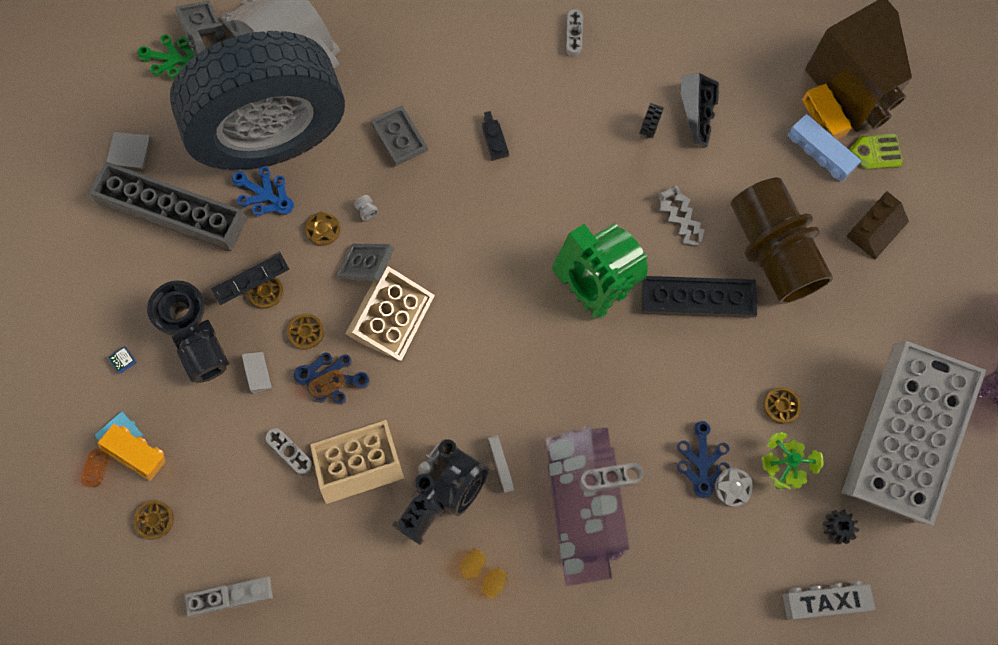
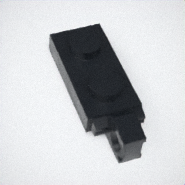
(494, 137)

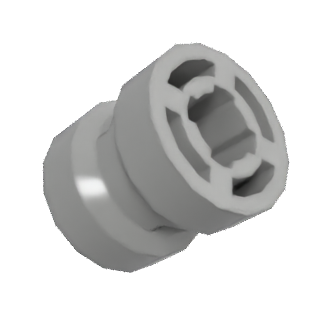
(366, 208)

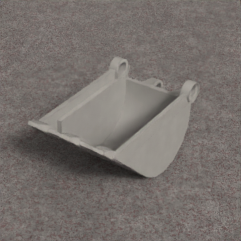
(282, 15)

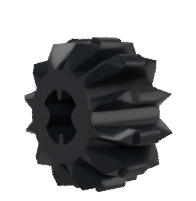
(833, 527)

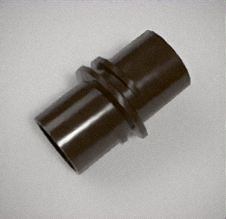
(781, 240)

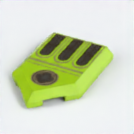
(878, 151)

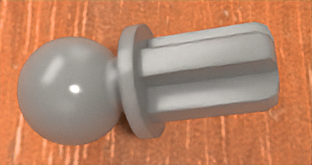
(433, 458)

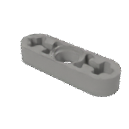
(578, 27)
(283, 438)
(501, 464)

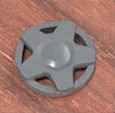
(734, 487)

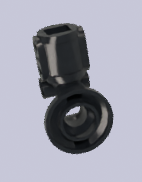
(195, 341)
(453, 491)

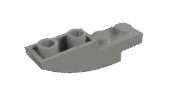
(228, 596)

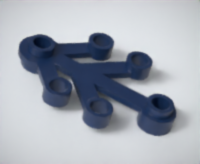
(310, 370)
(702, 462)

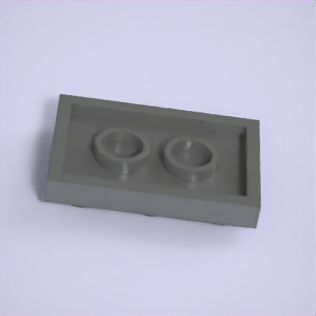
(399, 135)
(365, 262)

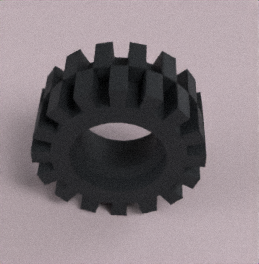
(651, 120)

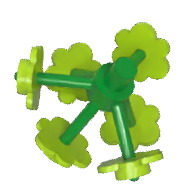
(793, 456)

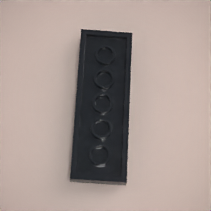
(699, 296)

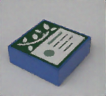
(122, 360)

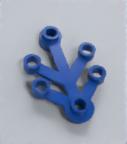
(264, 194)

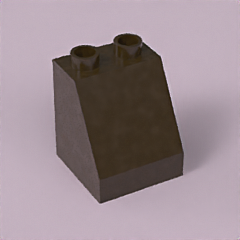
(864, 64)

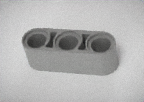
(619, 471)

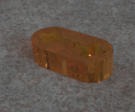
(325, 379)
(94, 467)

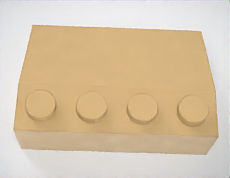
(390, 314)
(356, 462)

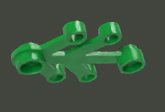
(171, 59)

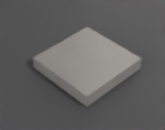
(129, 150)

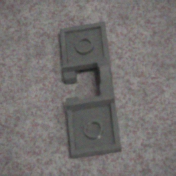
(199, 20)

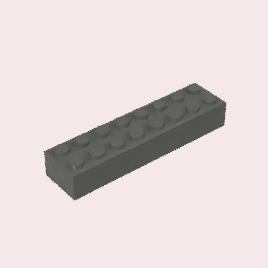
(168, 206)

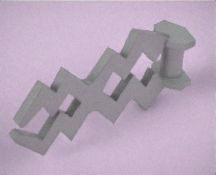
(684, 222)

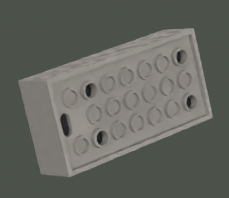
(913, 432)

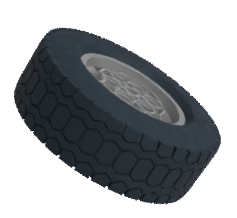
(256, 100)

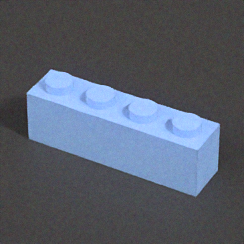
(823, 148)

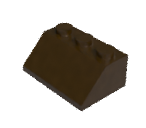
(879, 225)

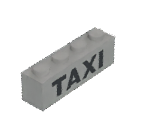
(828, 601)

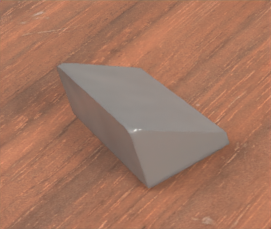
(256, 372)

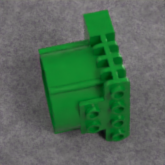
(600, 266)

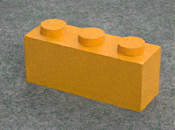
(826, 111)
(132, 451)

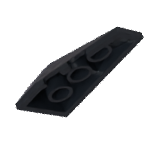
(699, 97)

